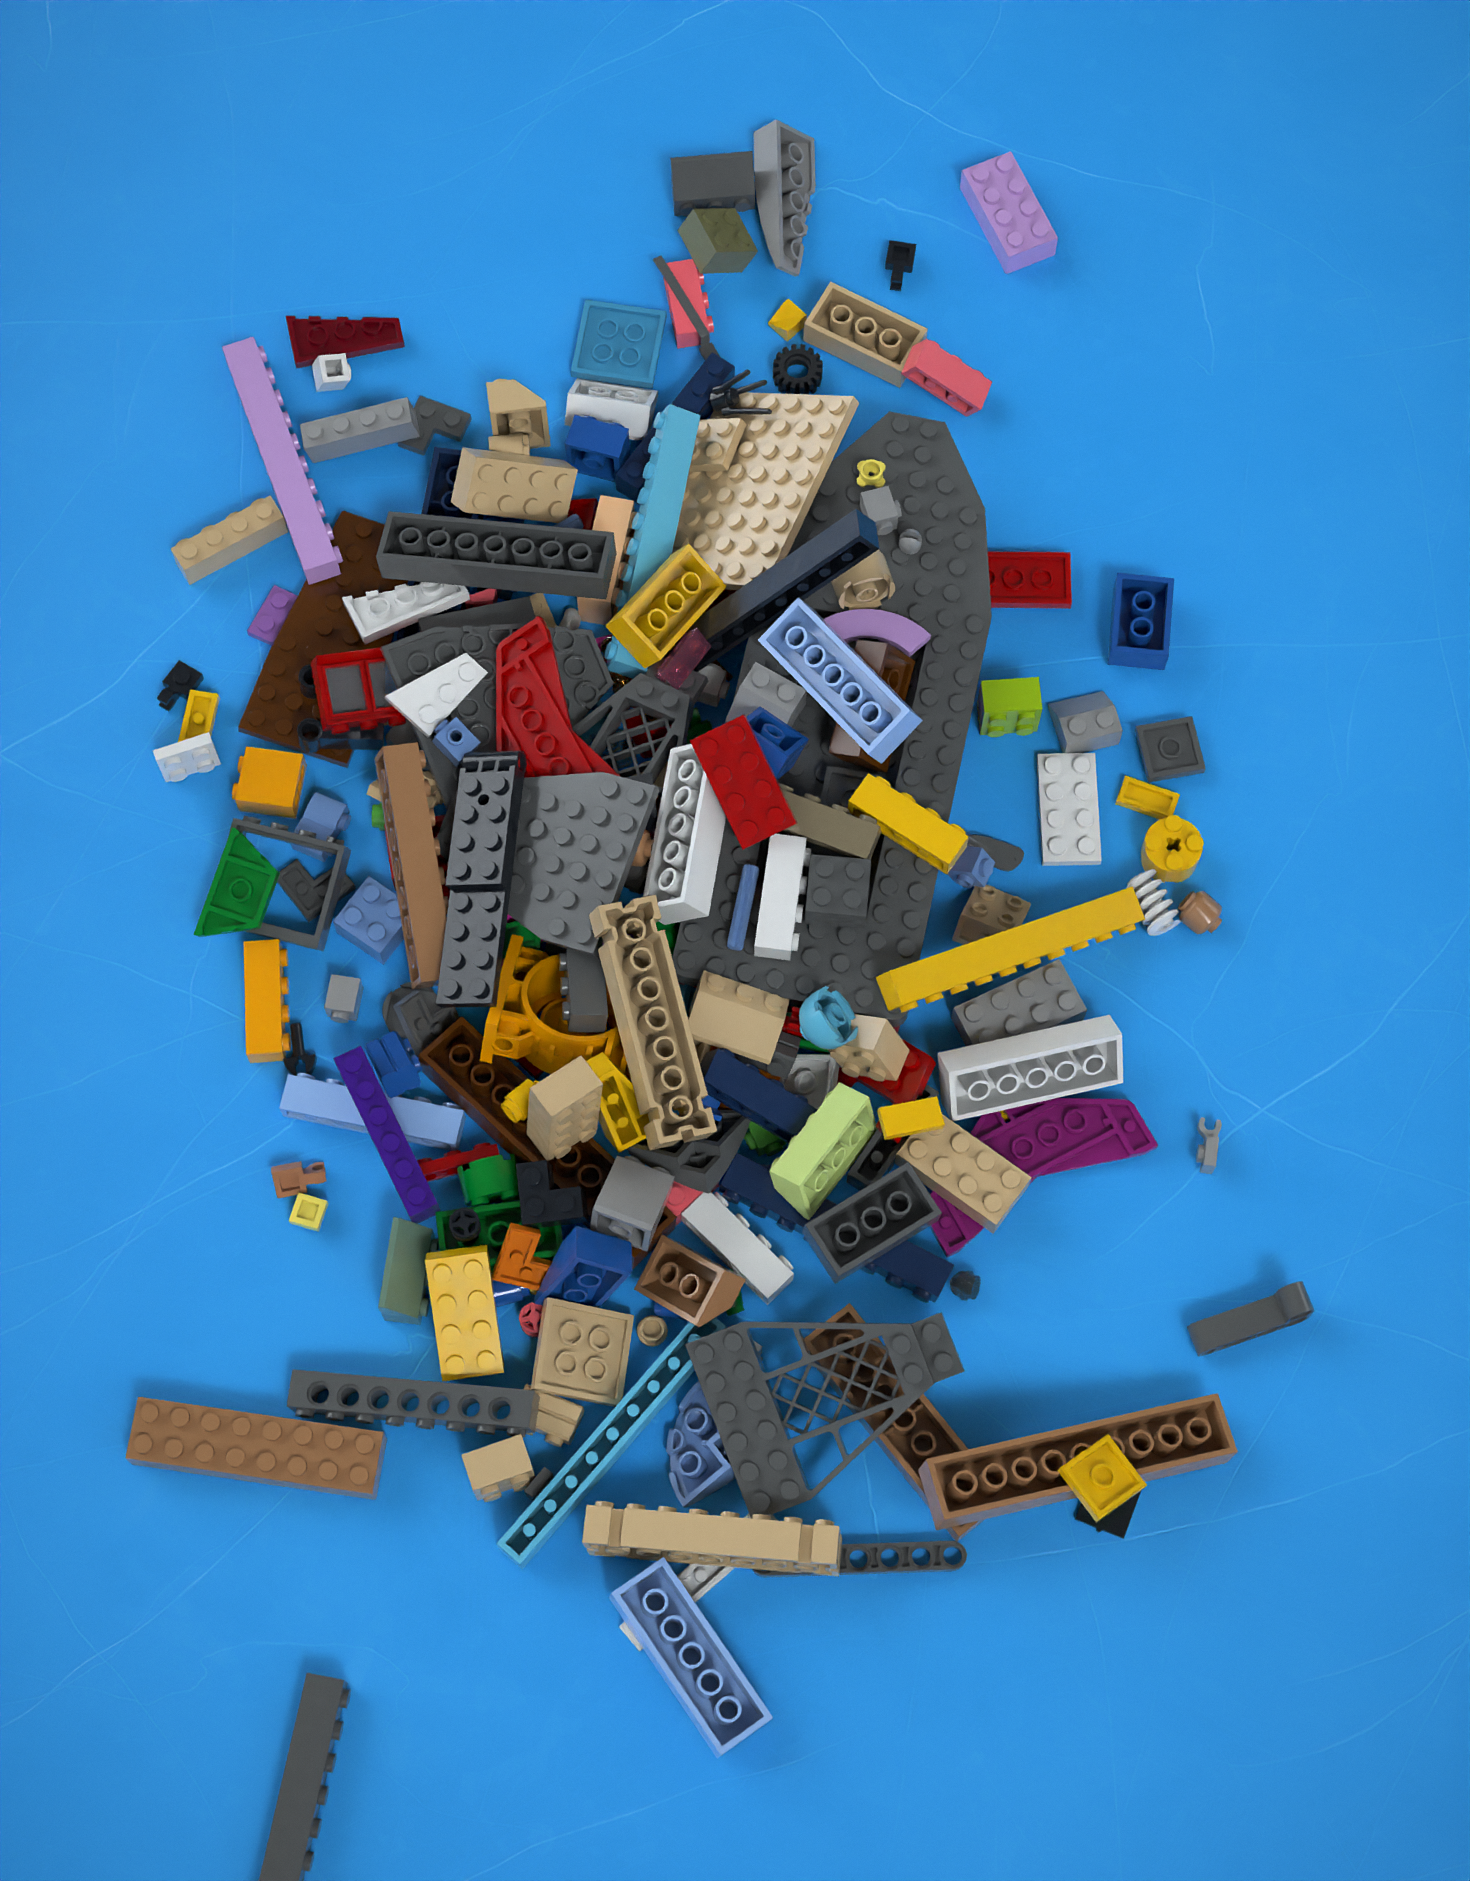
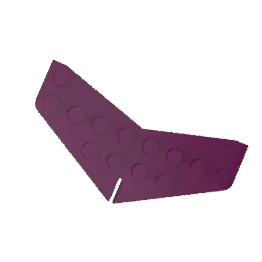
(1046, 1141)

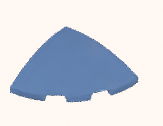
(696, 1451)

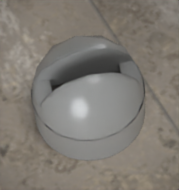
(910, 545)

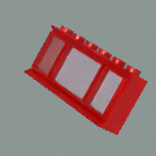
(353, 690)

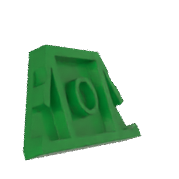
(239, 890)

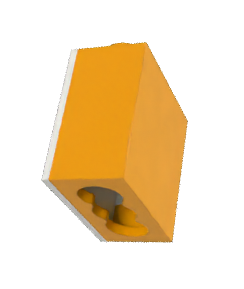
(270, 782)

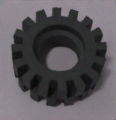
(797, 357)

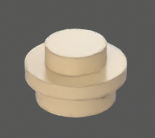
(652, 1331)

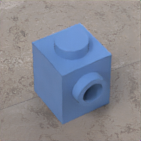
(454, 740)
(972, 868)

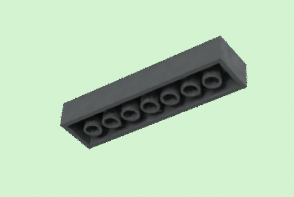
(497, 555)

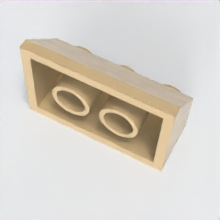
(516, 411)
(737, 1017)

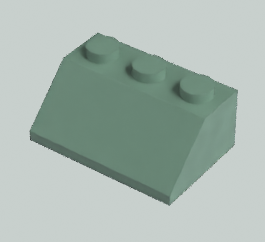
(405, 1272)

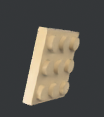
(582, 1352)

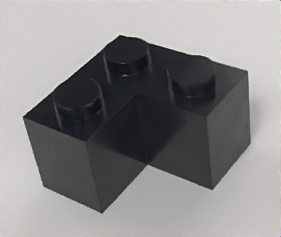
(544, 1205)

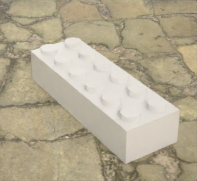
(685, 841)
(1030, 1067)

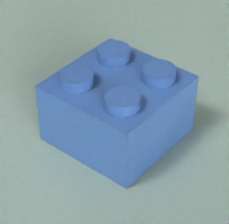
(372, 920)

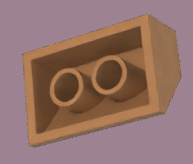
(688, 1282)

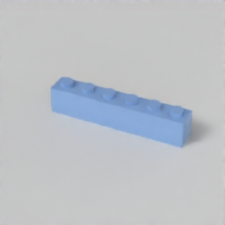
(332, 1105)

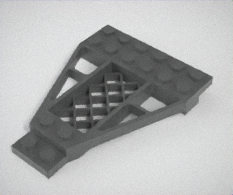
(650, 697)
(752, 1421)

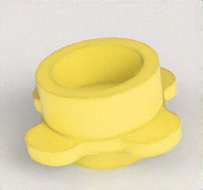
(873, 466)

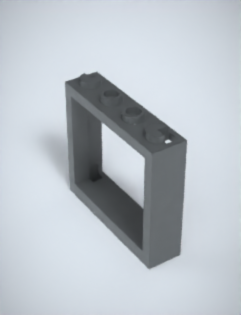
(308, 840)

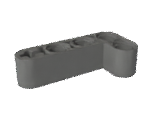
(1261, 1317)

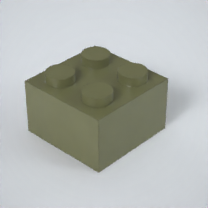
(717, 240)

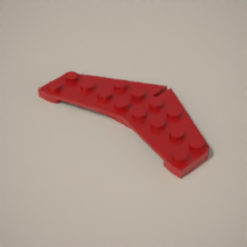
(534, 709)

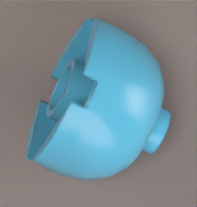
(827, 1019)

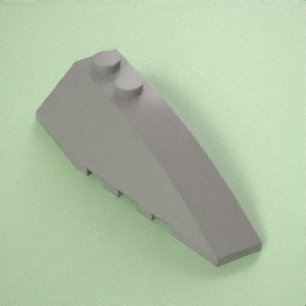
(783, 190)

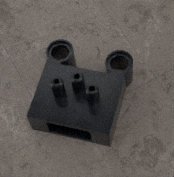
(353, 739)

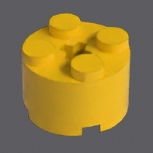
(1176, 835)

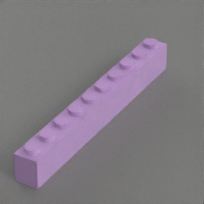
(281, 460)

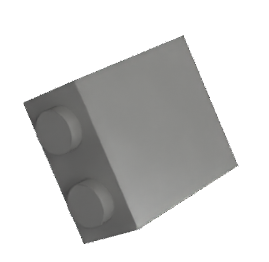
(632, 1201)

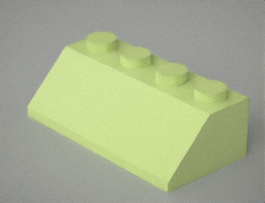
(824, 1149)

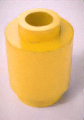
(517, 1101)

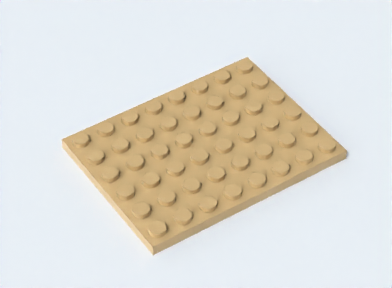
(752, 512)

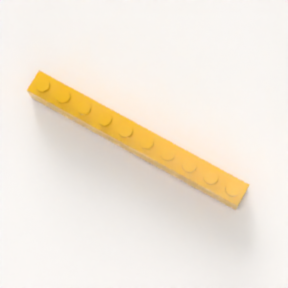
(1008, 949)

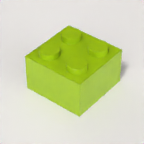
(1009, 706)

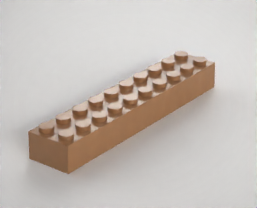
(1024, 1470)

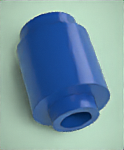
(508, 1293)

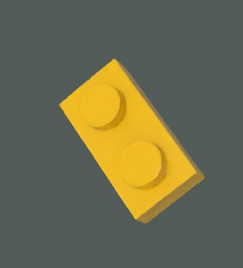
(199, 714)

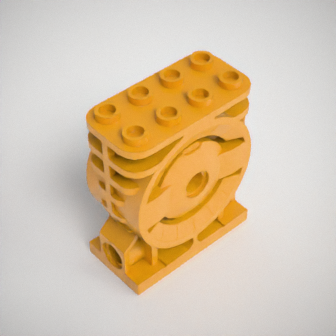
(513, 1030)

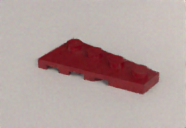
(340, 335)

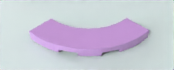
(879, 625)

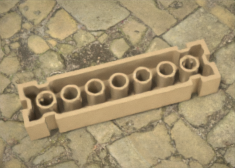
(652, 1022)
(713, 1539)

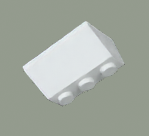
(613, 403)

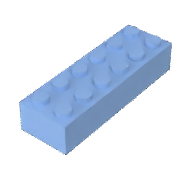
(840, 680)
(690, 1657)

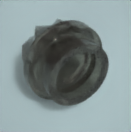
(965, 1285)

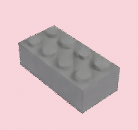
(1021, 1006)

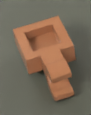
(292, 1178)

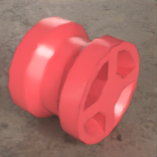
(530, 1313)

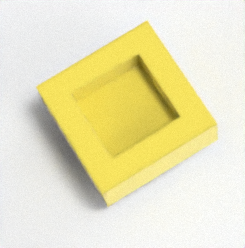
(308, 1212)

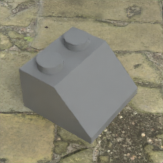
(771, 692)
(1086, 723)

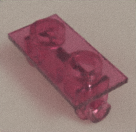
(688, 654)

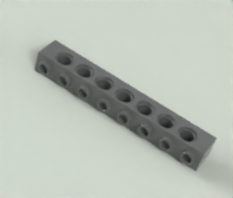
(308, 1384)

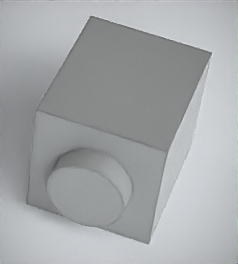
(343, 998)

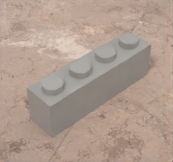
(360, 430)

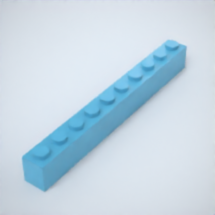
(657, 516)
(603, 1447)

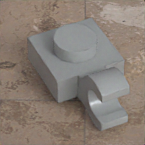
(1207, 1152)

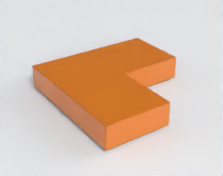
(516, 1259)

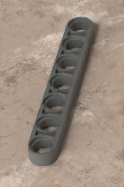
(875, 1566)

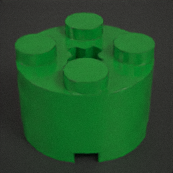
(489, 1181)

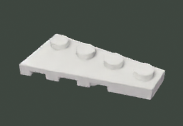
(392, 610)

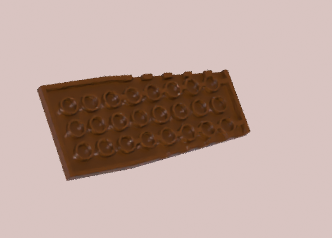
(317, 627)

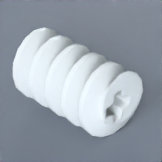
(1152, 905)

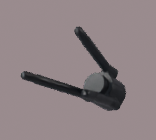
(725, 398)

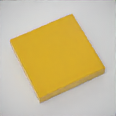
(1102, 1477)

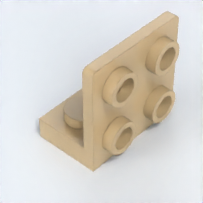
(989, 913)

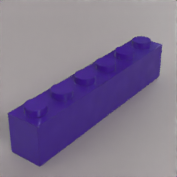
(387, 1135)

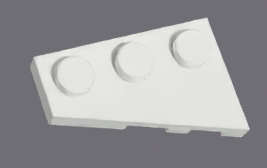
(436, 694)

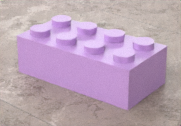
(1008, 212)

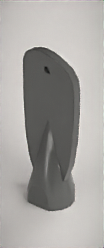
(1005, 855)

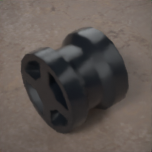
(462, 1219)

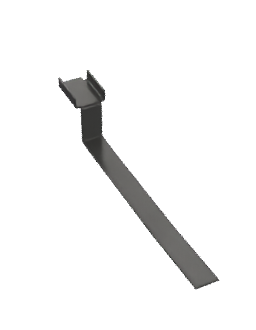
(706, 347)

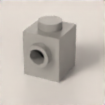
(881, 508)

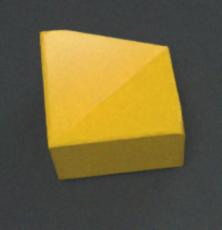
(788, 320)

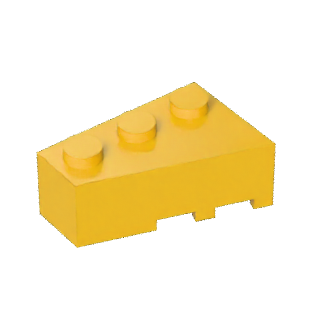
(618, 1107)

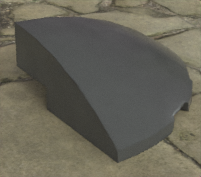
(702, 1161)

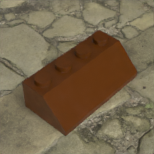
(896, 671)

